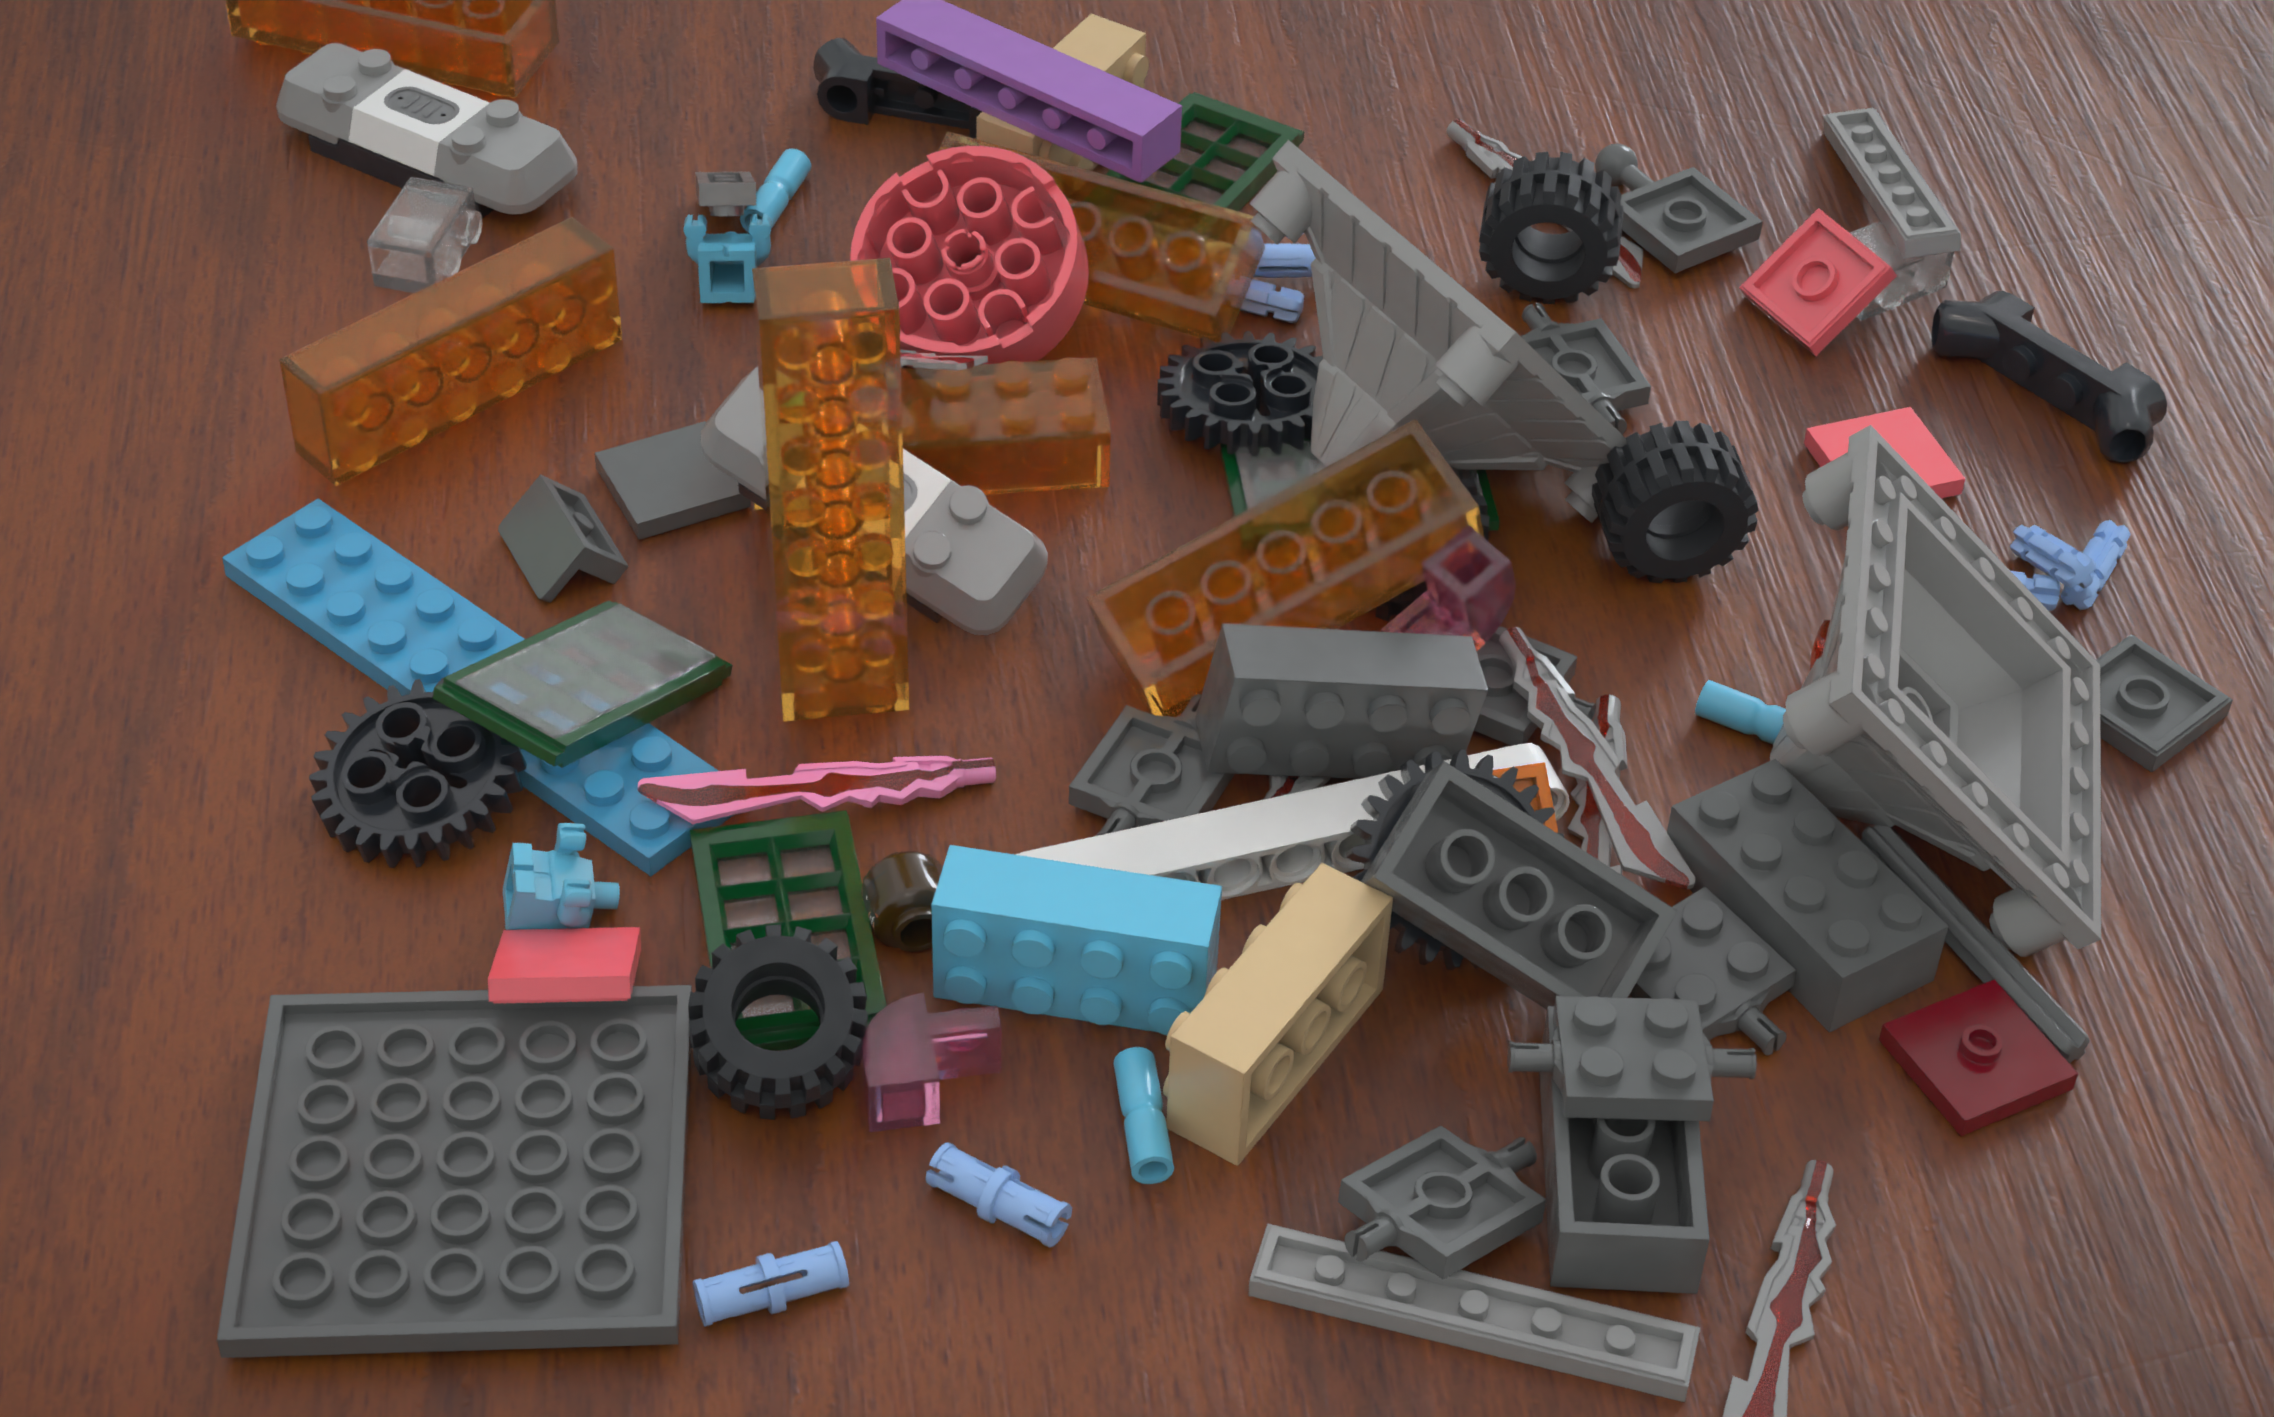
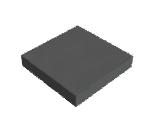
(667, 482)
(2153, 704)

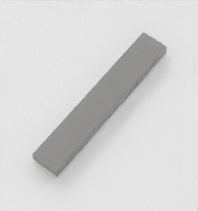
(1891, 183)
(1476, 1313)

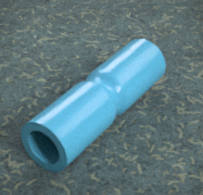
(778, 187)
(1739, 711)
(1144, 1122)

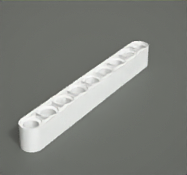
(1264, 840)

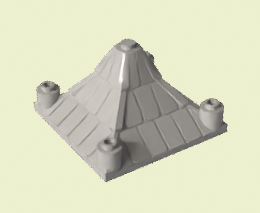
(1421, 347)
(1951, 702)

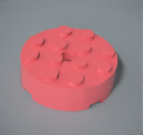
(978, 254)

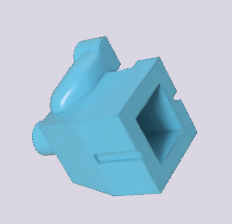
(727, 258)
(554, 886)

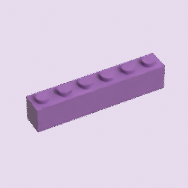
(1030, 86)

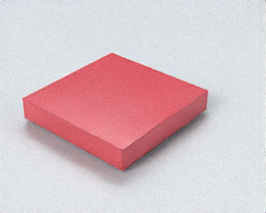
(1817, 281)
(1904, 434)
(565, 965)

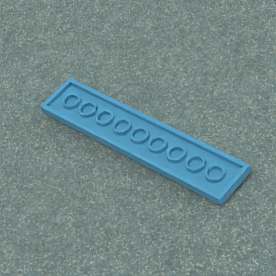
(411, 626)

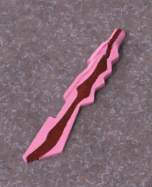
(822, 785)

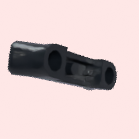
(858, 87)
(1999, 332)

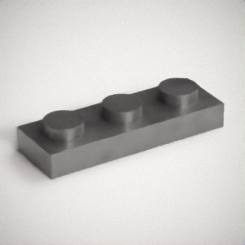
(725, 192)

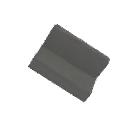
(556, 534)

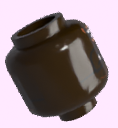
(900, 899)

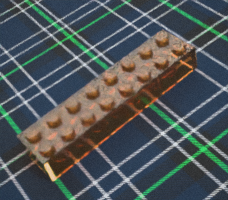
(834, 485)

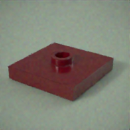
(1978, 1057)

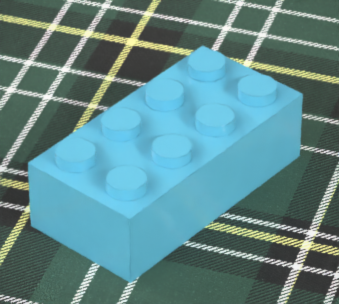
(1072, 939)

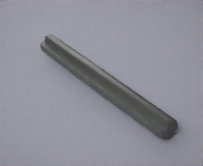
(1976, 943)

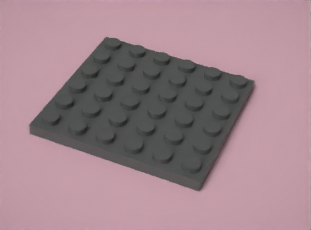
(462, 1175)

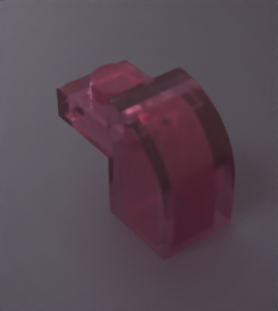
(1466, 591)
(913, 1050)

